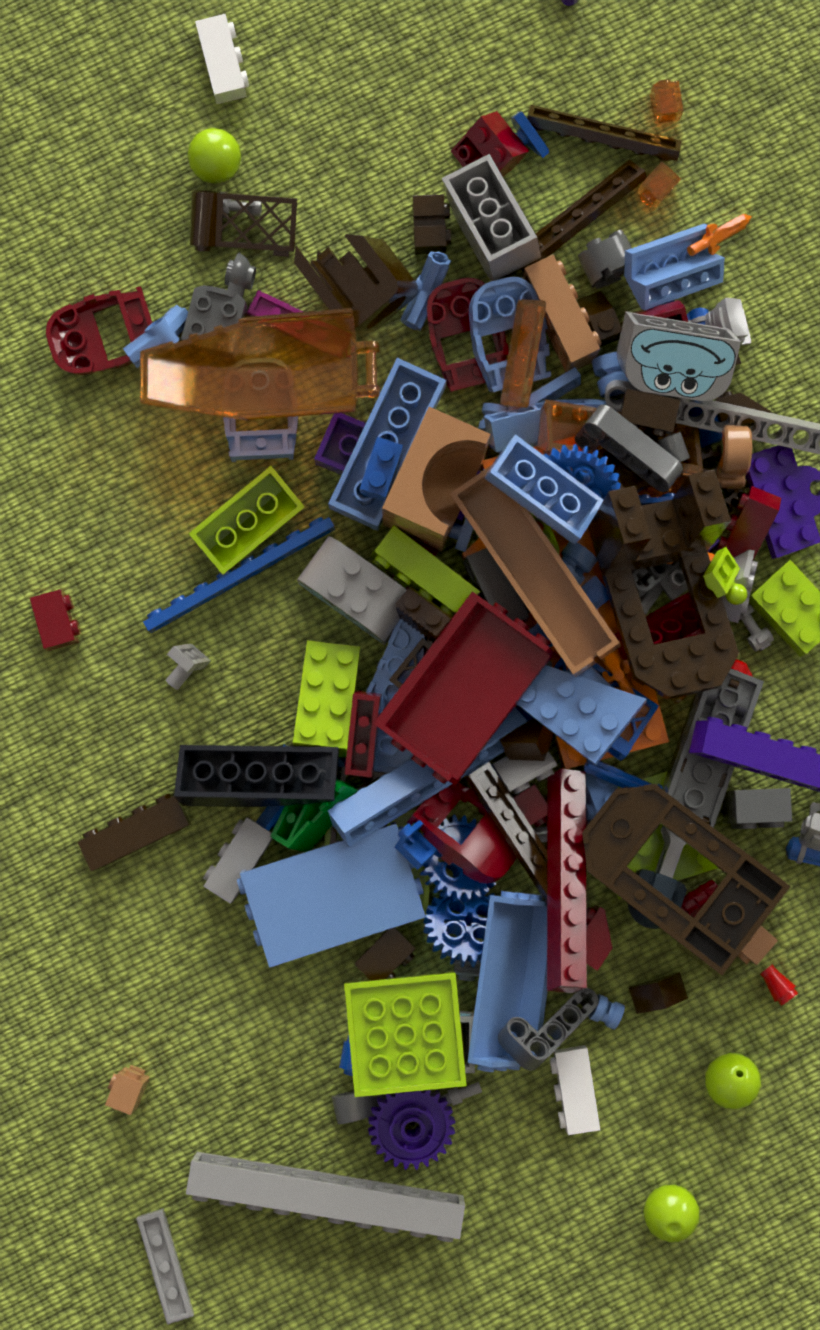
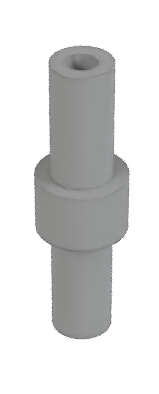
(456, 1095)

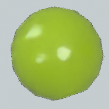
(214, 155)
(732, 1081)
(671, 1213)

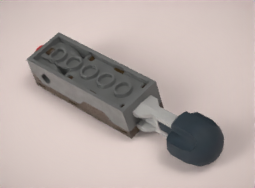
(697, 780)

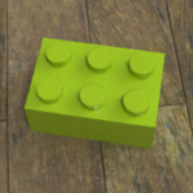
(790, 607)

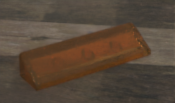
(523, 353)

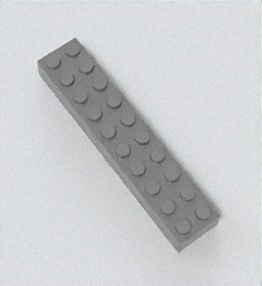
(326, 1195)

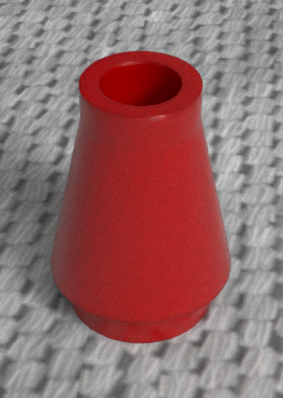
(779, 986)

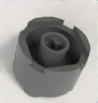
(605, 259)

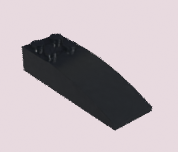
(255, 775)

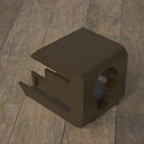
(371, 291)

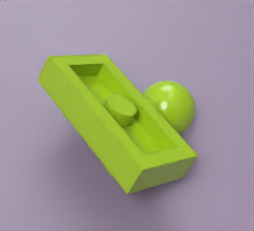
(721, 577)

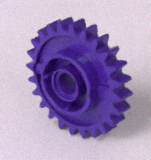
(415, 1144)

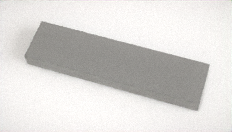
(165, 1266)

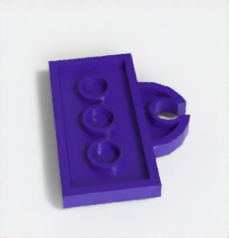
(778, 474)

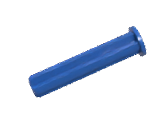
(614, 775)

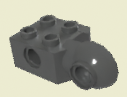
(218, 306)

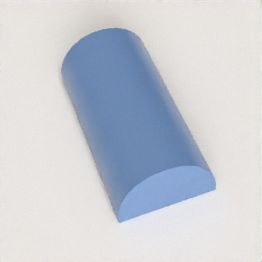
(544, 489)

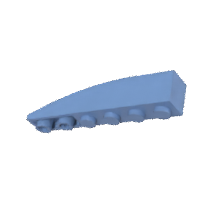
(523, 423)

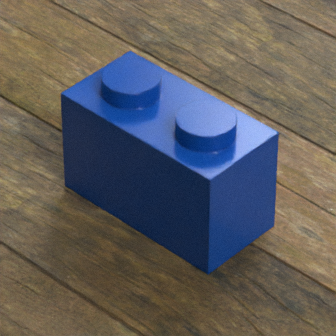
(381, 469)

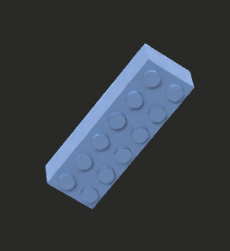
(393, 418)

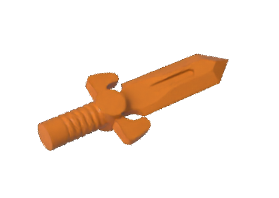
(721, 233)
(613, 662)

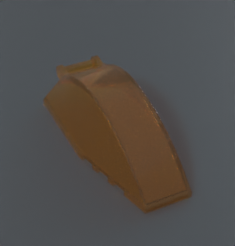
(263, 368)

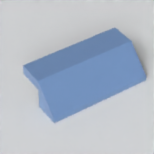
(666, 271)

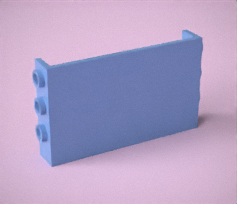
(331, 896)
(510, 975)

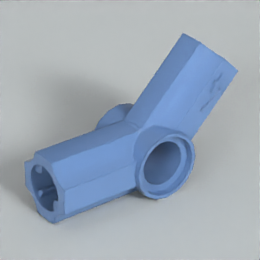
(430, 278)
(159, 332)

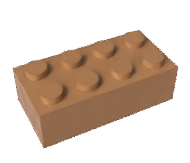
(565, 320)

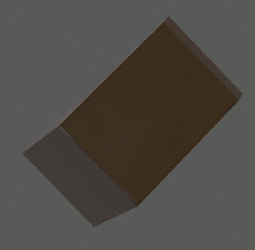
(527, 742)
(658, 993)

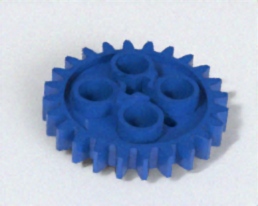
(599, 477)
(460, 885)
(464, 946)

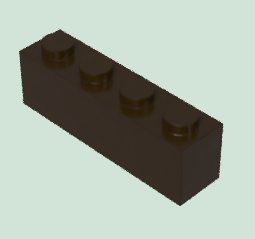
(133, 833)

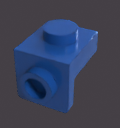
(415, 845)

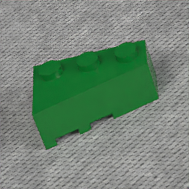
(305, 824)

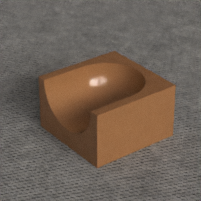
(437, 463)

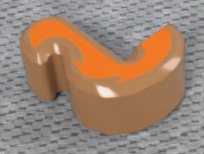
(735, 457)

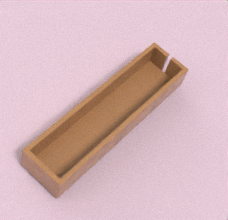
(537, 574)

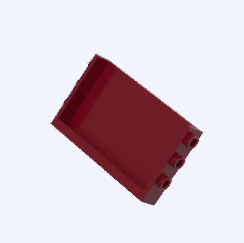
(464, 688)

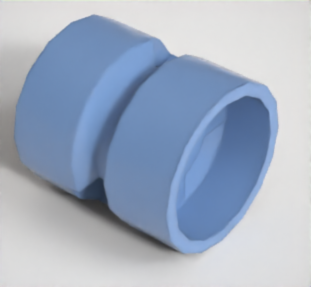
(608, 369)
(578, 560)

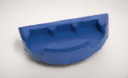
(528, 134)

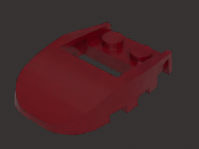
(450, 316)
(76, 337)
(483, 854)

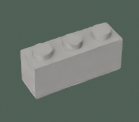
(241, 854)

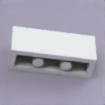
(222, 58)
(575, 1090)

